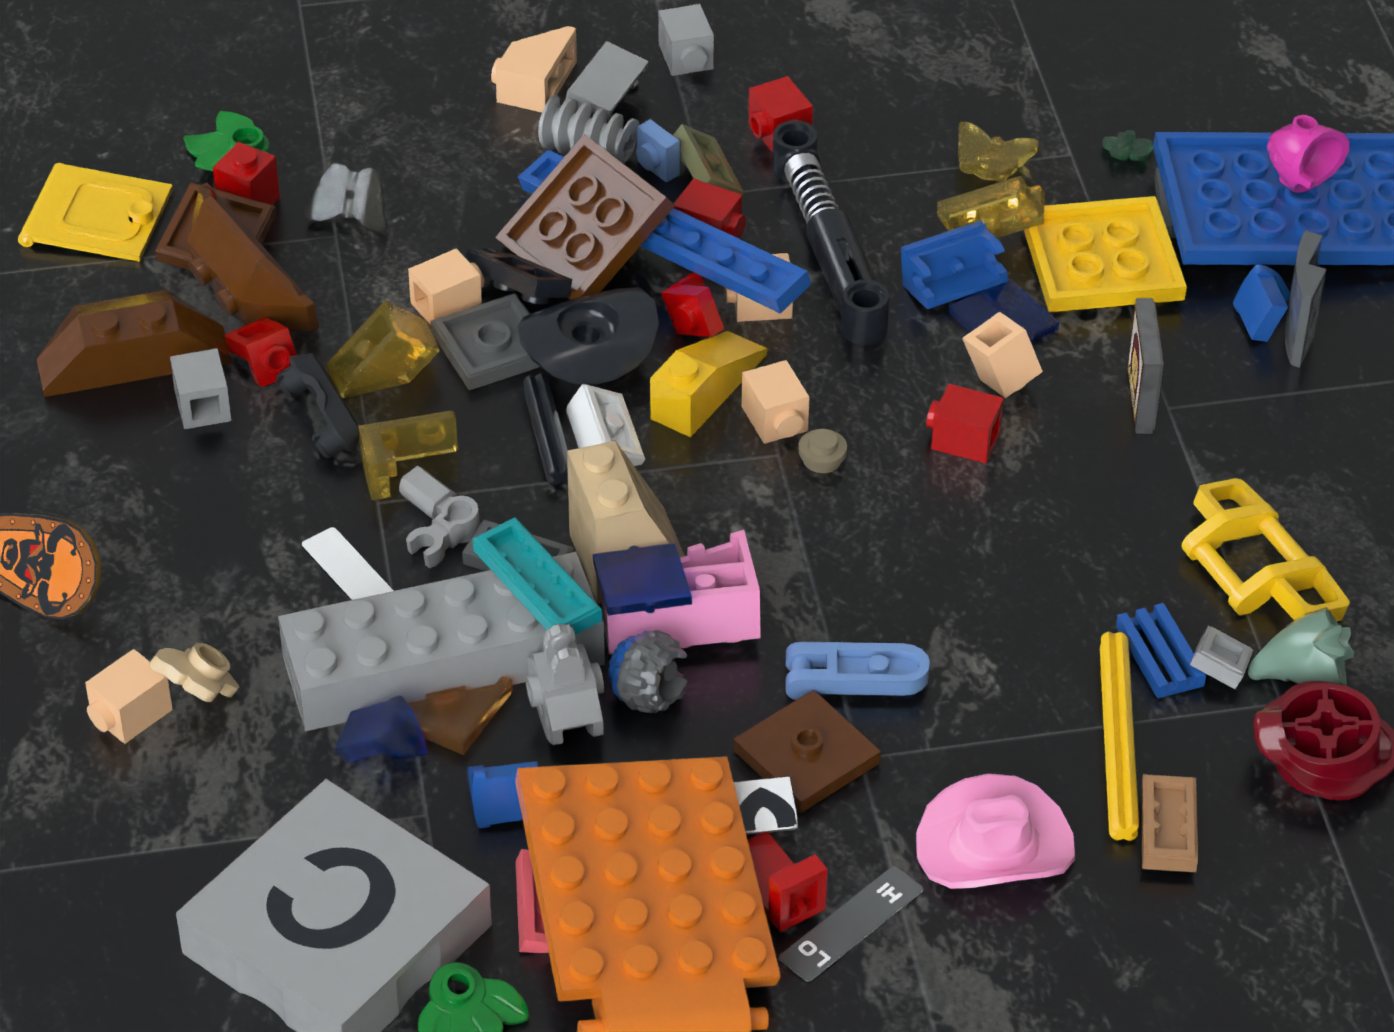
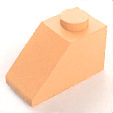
(535, 68)

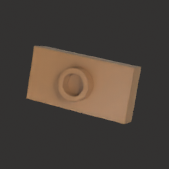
(1169, 823)

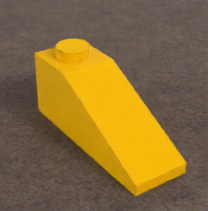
(700, 380)

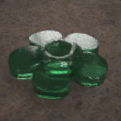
(1126, 146)

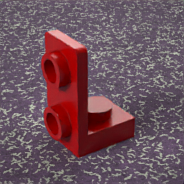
(787, 889)

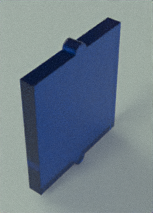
(1011, 302)
(642, 579)

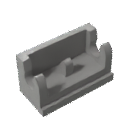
(607, 78)

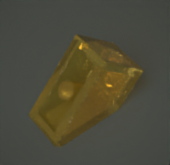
(382, 352)

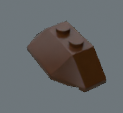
(242, 270)
(125, 342)

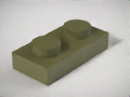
(705, 159)

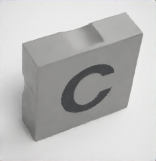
(334, 916)

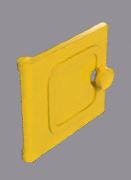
(93, 210)

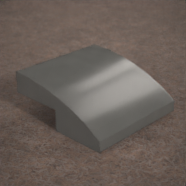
(1304, 298)

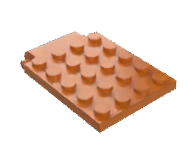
(648, 894)

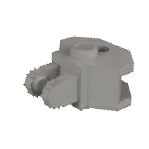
(565, 685)

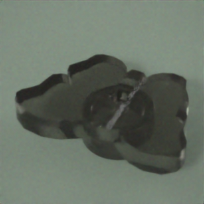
(334, 199)

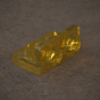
(1001, 206)

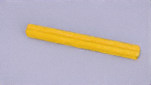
(1119, 737)

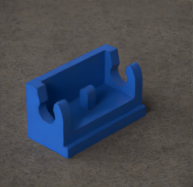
(952, 264)

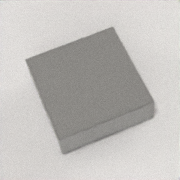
(1221, 657)

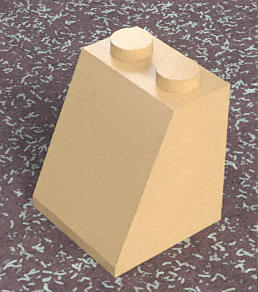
(611, 507)

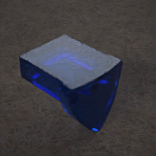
(379, 729)

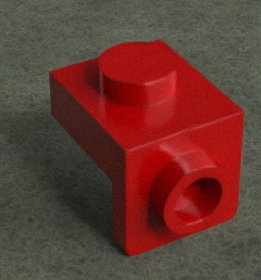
(692, 307)

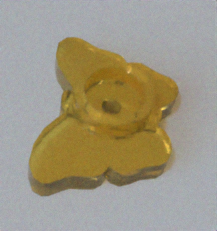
(991, 157)

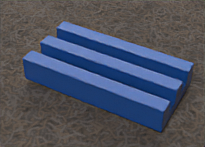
(1176, 642)

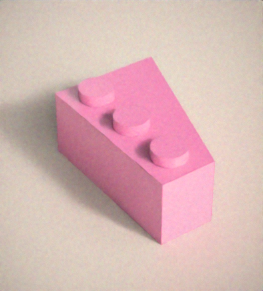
(722, 605)

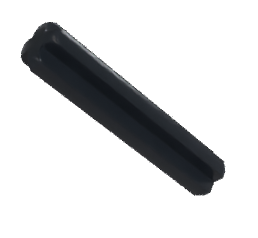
(547, 428)

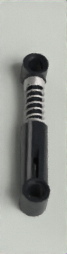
(831, 235)

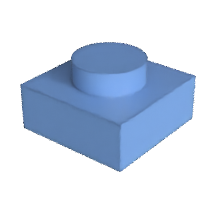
(658, 150)

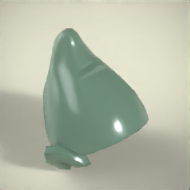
(1306, 651)

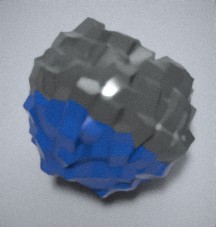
(645, 673)

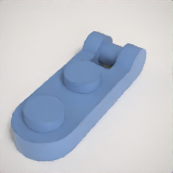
(855, 668)

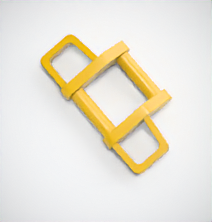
(1274, 580)

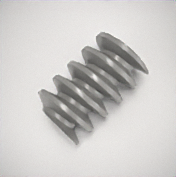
(564, 127)

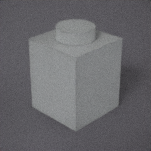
(686, 39)
(200, 388)

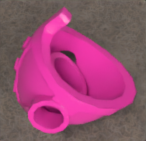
(1306, 153)

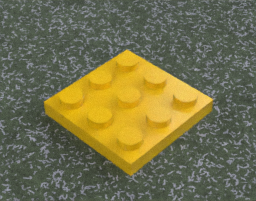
(1105, 255)

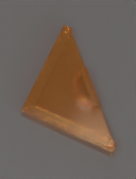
(459, 715)

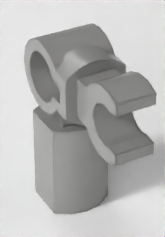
(453, 516)

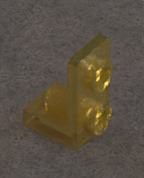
(402, 440)

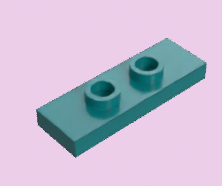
(536, 577)

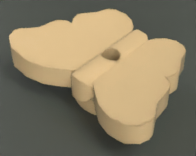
(198, 670)

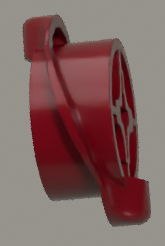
(1325, 740)

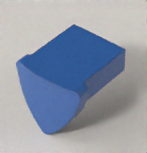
(1262, 302)
(495, 793)

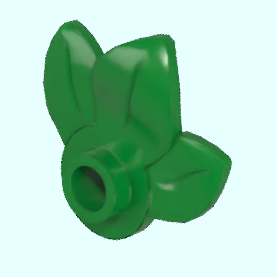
(230, 129)
(482, 1008)

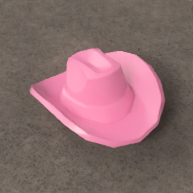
(993, 833)

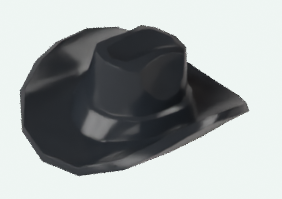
(592, 335)

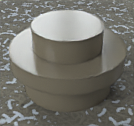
(822, 450)

